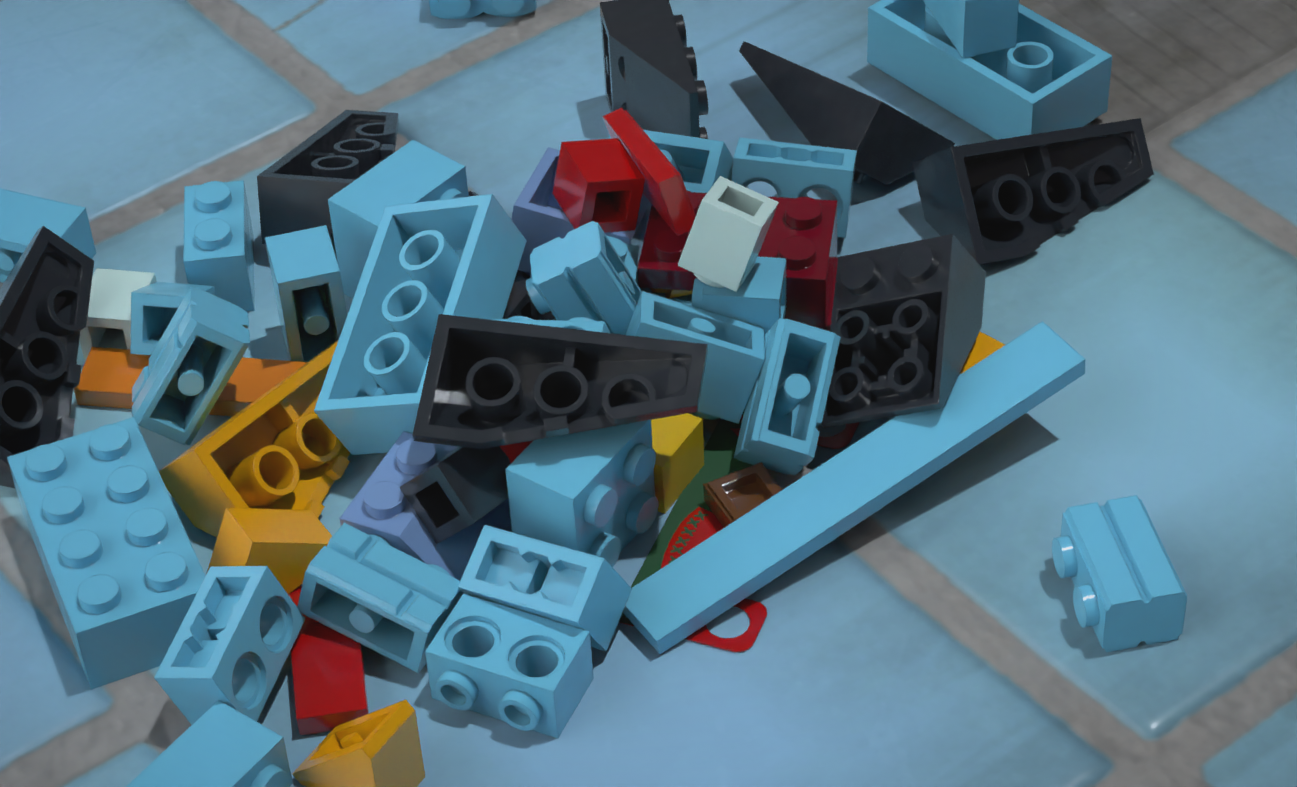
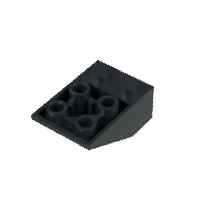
(651, 67)
(903, 328)

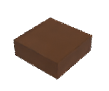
(739, 492)

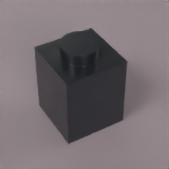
(458, 489)

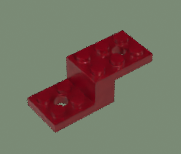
(800, 232)

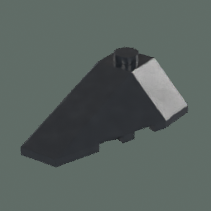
(846, 118)
(298, 186)
(1025, 189)
(40, 328)
(534, 382)

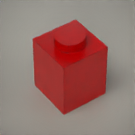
(598, 184)

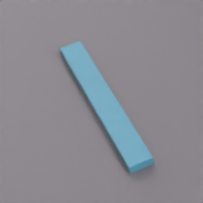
(849, 488)

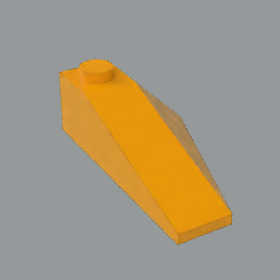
(263, 456)

